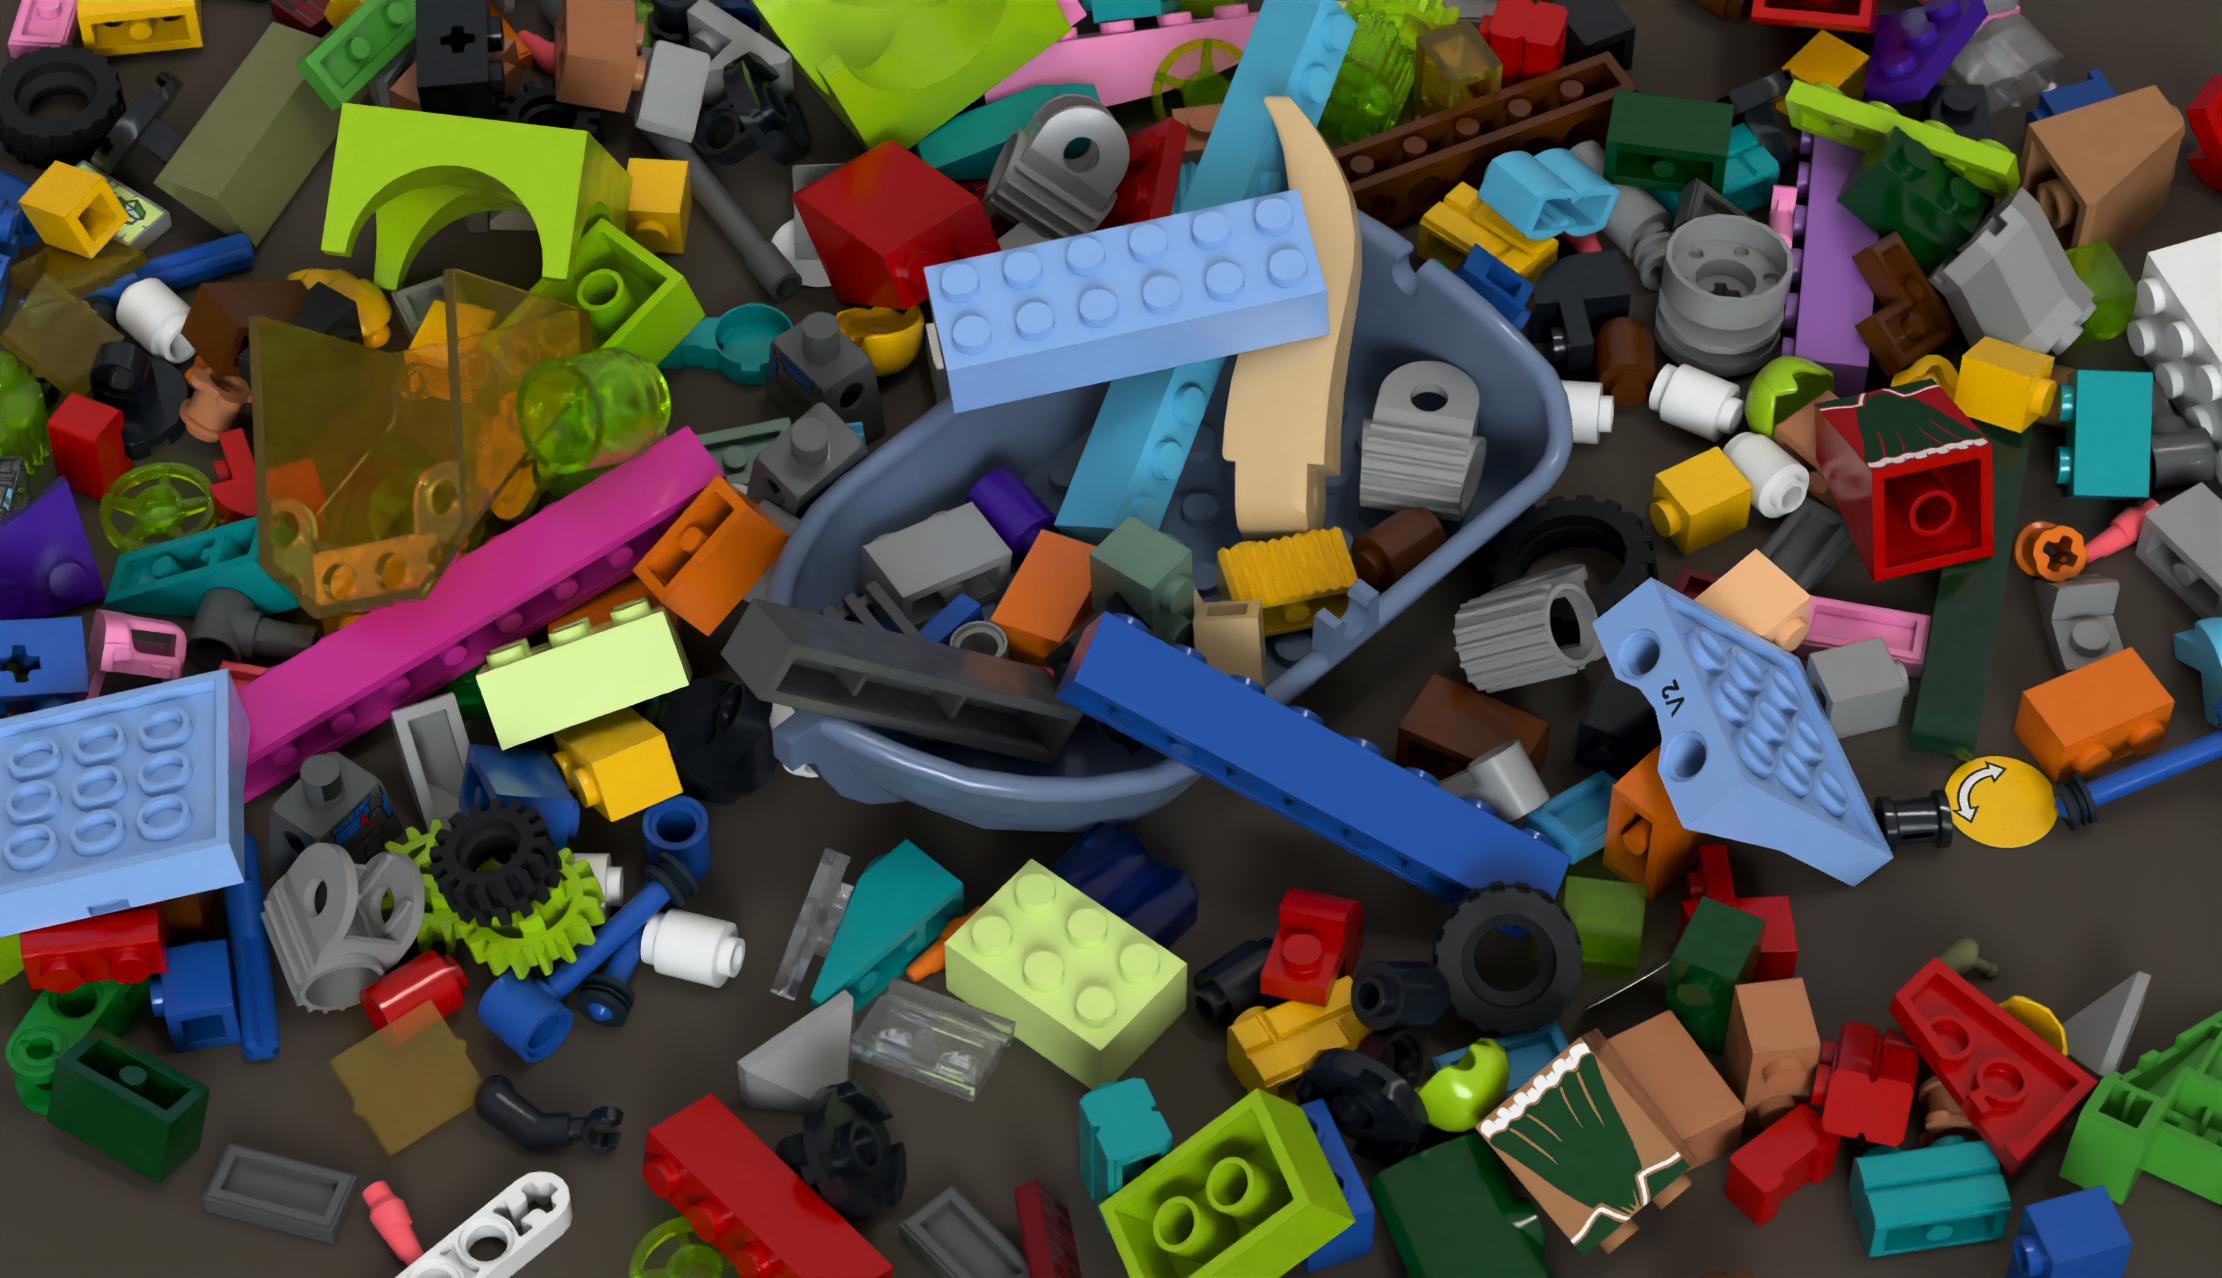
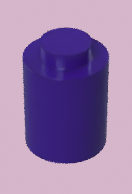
(1012, 510)

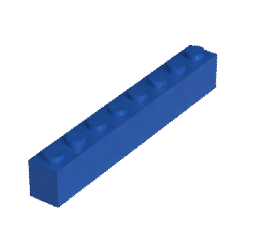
(1300, 767)

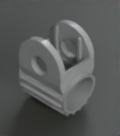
(1053, 192)
(1422, 455)
(1508, 632)
(348, 943)

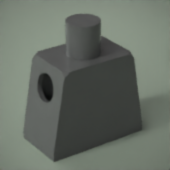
(805, 460)

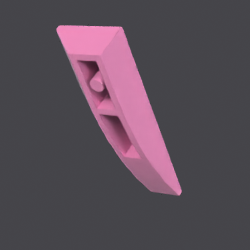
(1125, 57)

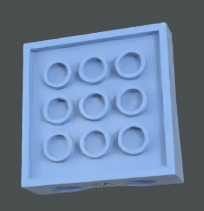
(1742, 734)
(121, 801)

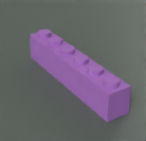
(1829, 283)

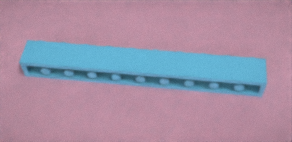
(1154, 416)

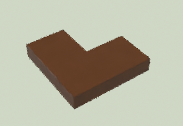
(1912, 313)

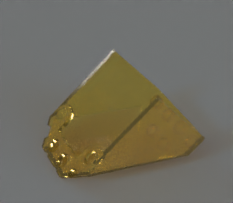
(393, 460)

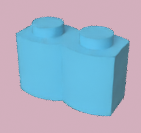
(1548, 193)

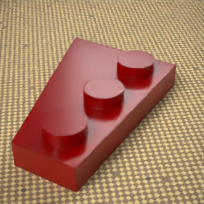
(1151, 174)
(1990, 1063)

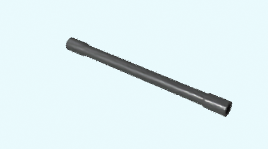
(759, 254)

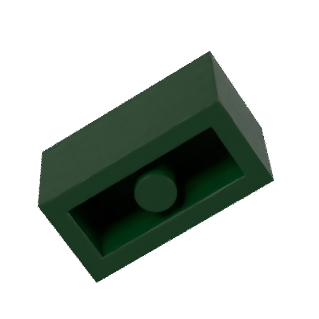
(1667, 141)
(1916, 195)
(1712, 957)
(128, 1104)

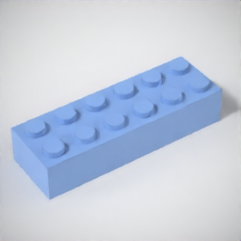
(1127, 300)

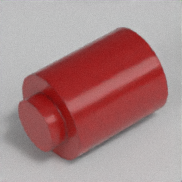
(411, 985)

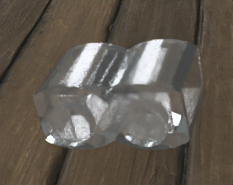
(2009, 60)

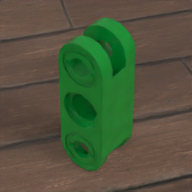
(55, 1027)

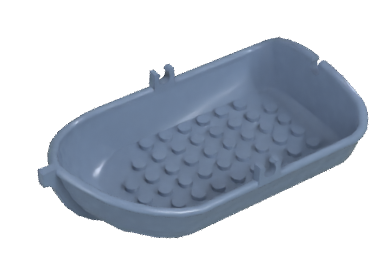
(1042, 438)

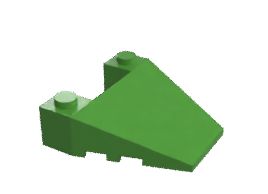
(2156, 1120)

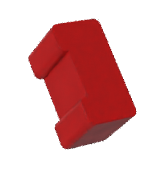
(88, 444)
(1780, 1163)

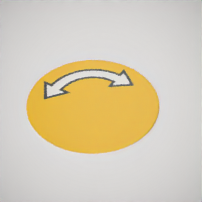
(2001, 802)

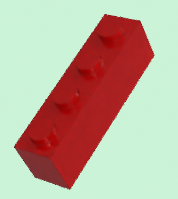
(751, 1200)

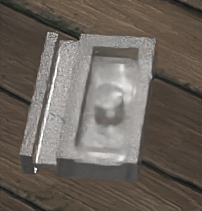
(815, 923)
(932, 1039)

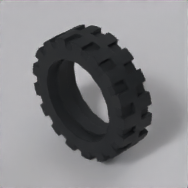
(1567, 525)

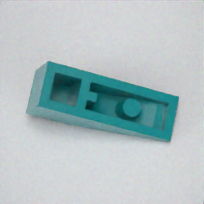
(972, 141)
(178, 572)
(888, 924)

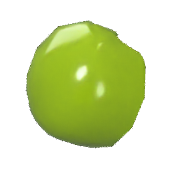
(1782, 390)
(1467, 1092)

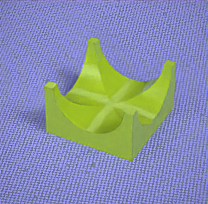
(908, 63)
(442, 167)

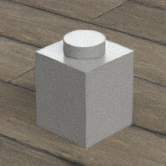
(1859, 686)

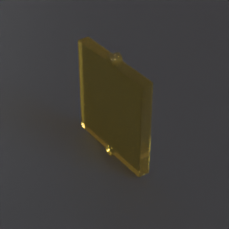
(78, 273)
(57, 336)
(408, 1077)

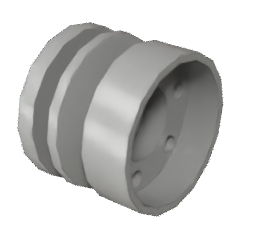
(1723, 294)

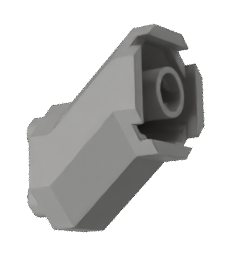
(2015, 281)

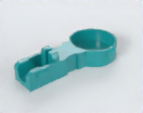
(745, 340)

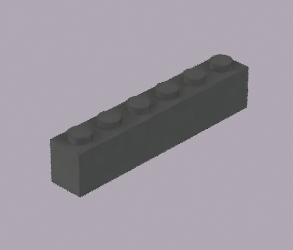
(899, 682)

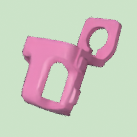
(116, 651)

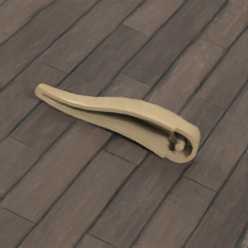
(1290, 396)

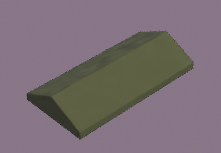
(255, 140)

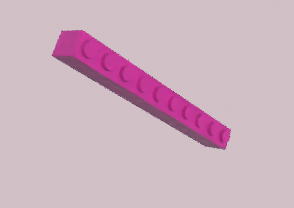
(480, 604)

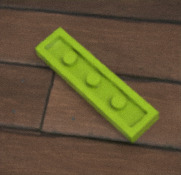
(1832, 115)

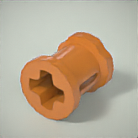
(2037, 563)

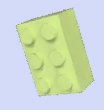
(583, 672)
(1068, 975)

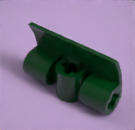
(1459, 1215)

